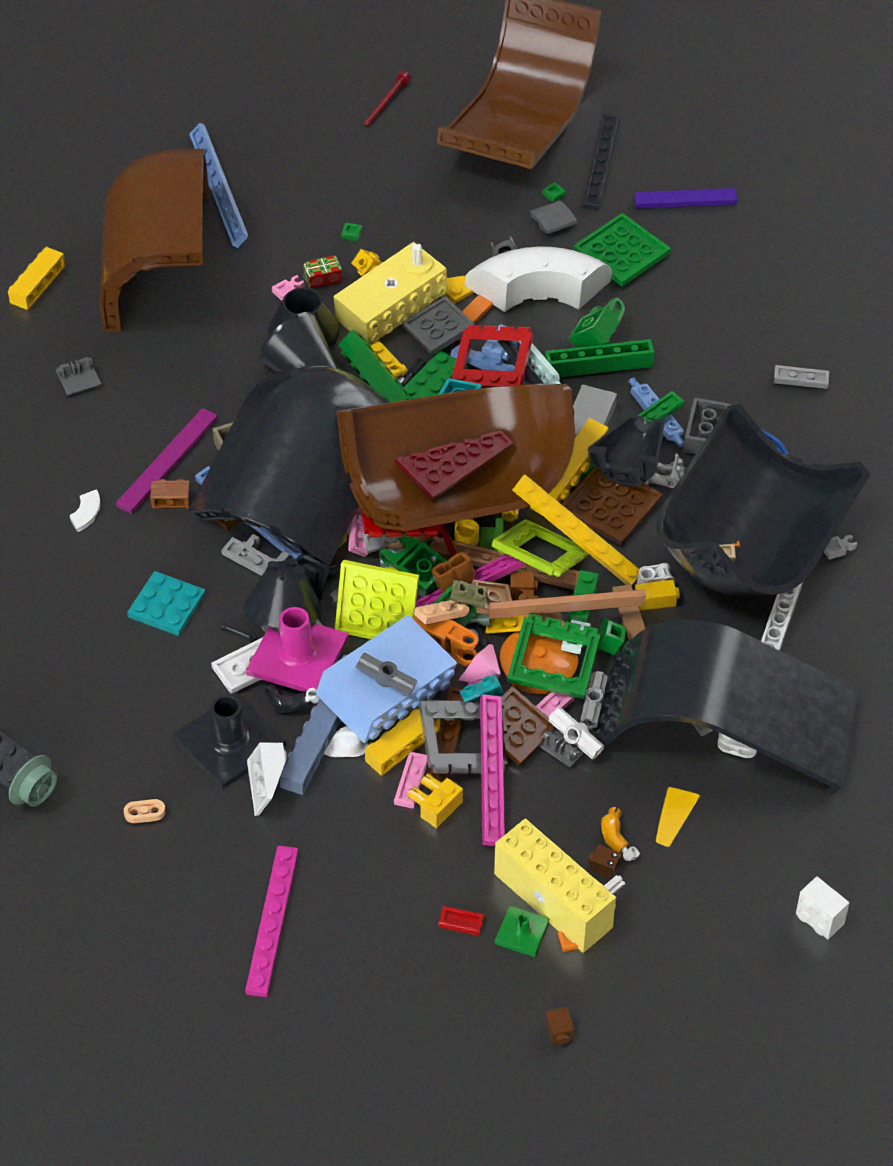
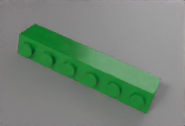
(601, 358)
(372, 367)

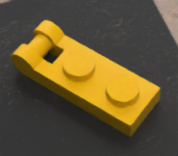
(390, 361)

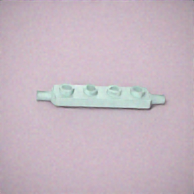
(542, 366)

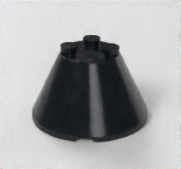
(280, 588)

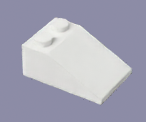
(264, 772)

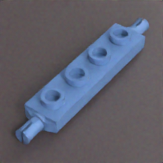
(646, 398)

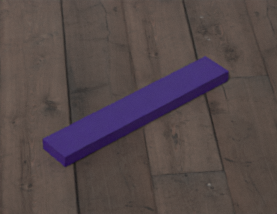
(685, 198)

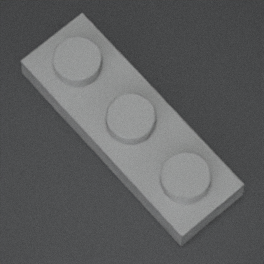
(801, 376)

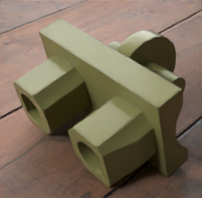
(469, 593)

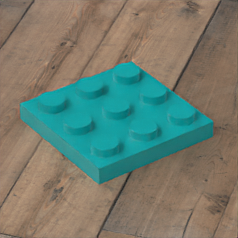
(166, 603)

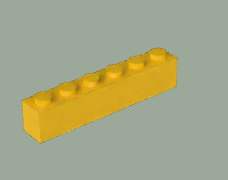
(579, 460)

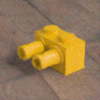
(440, 803)

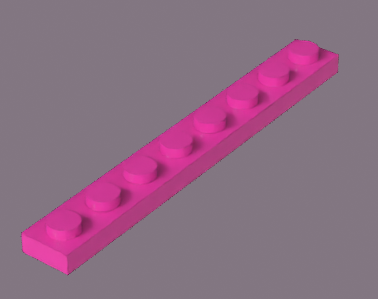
(492, 769)
(272, 921)

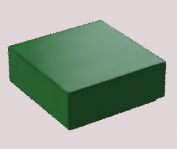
(554, 192)
(351, 231)

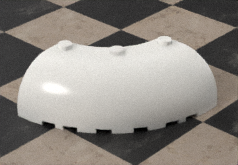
(538, 275)

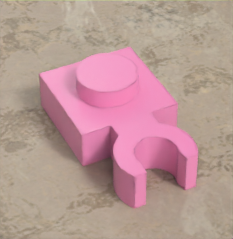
(284, 287)

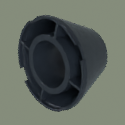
(307, 300)

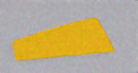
(674, 813)

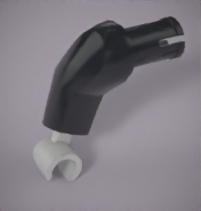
(289, 704)

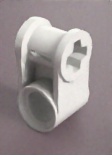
(655, 573)

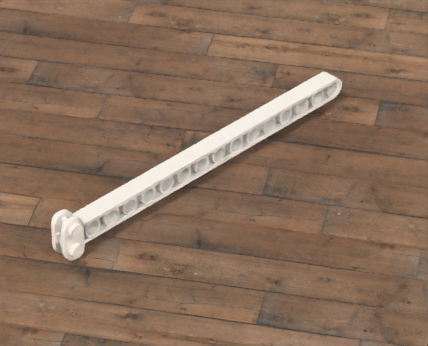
(782, 613)

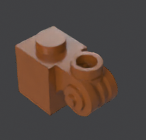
(523, 585)

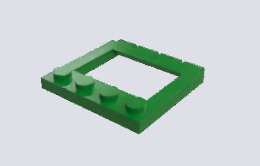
(554, 682)

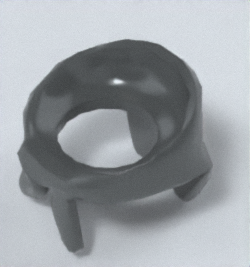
(508, 243)

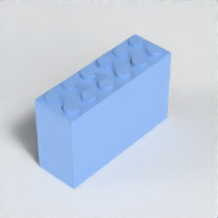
(372, 708)

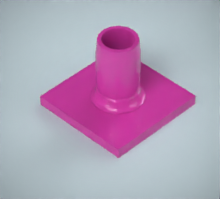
(296, 652)

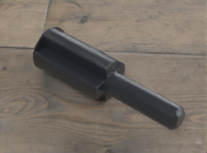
(413, 370)

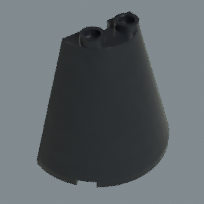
(296, 345)
(629, 451)

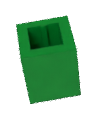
(611, 636)

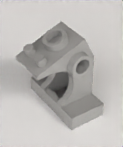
(672, 471)

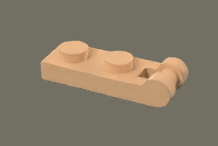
(441, 611)

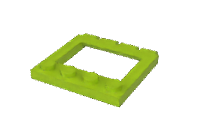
(513, 538)

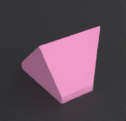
(482, 665)

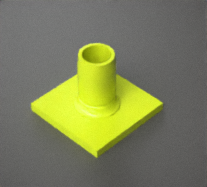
(373, 598)

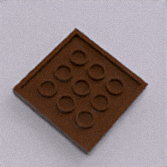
(611, 507)

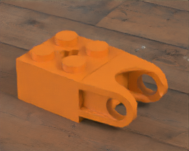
(452, 638)

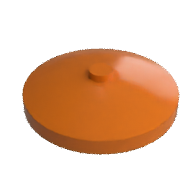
(540, 653)

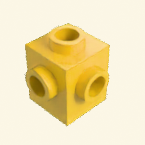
(366, 261)

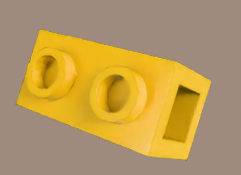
(659, 594)

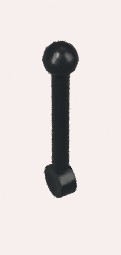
(252, 637)

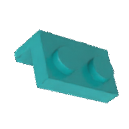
(487, 686)

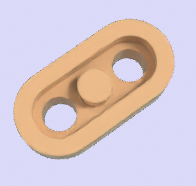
(144, 811)

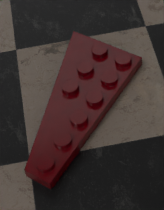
(451, 463)

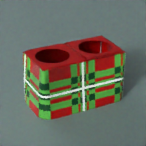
(322, 272)

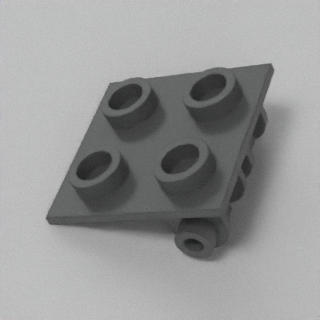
(78, 376)
(557, 746)

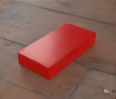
(461, 920)

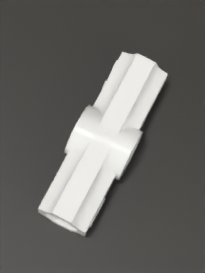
(568, 725)

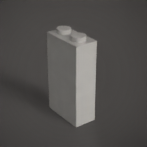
(593, 404)

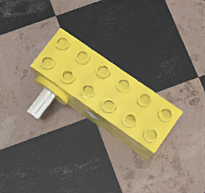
(391, 293)
(556, 885)

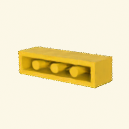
(36, 278)
(397, 743)

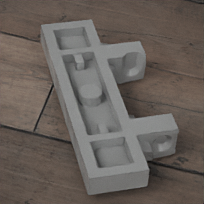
(247, 555)

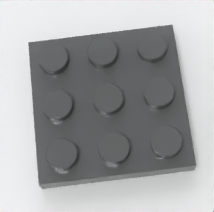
(437, 325)

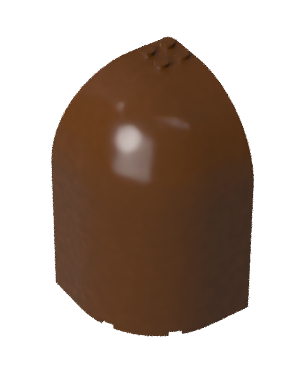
(151, 221)
(531, 415)

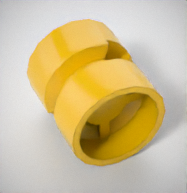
(467, 532)

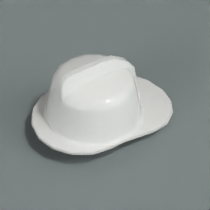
(345, 744)

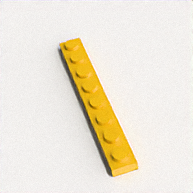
(576, 530)

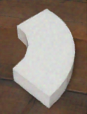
(87, 511)

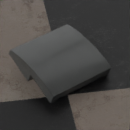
(553, 217)

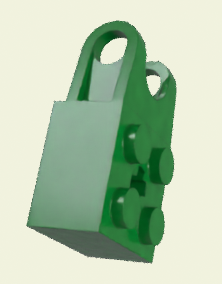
(598, 325)
(415, 559)

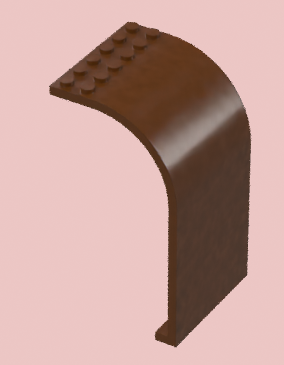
(532, 83)

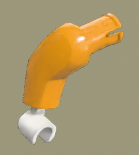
(611, 832)

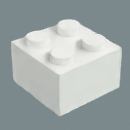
(822, 908)

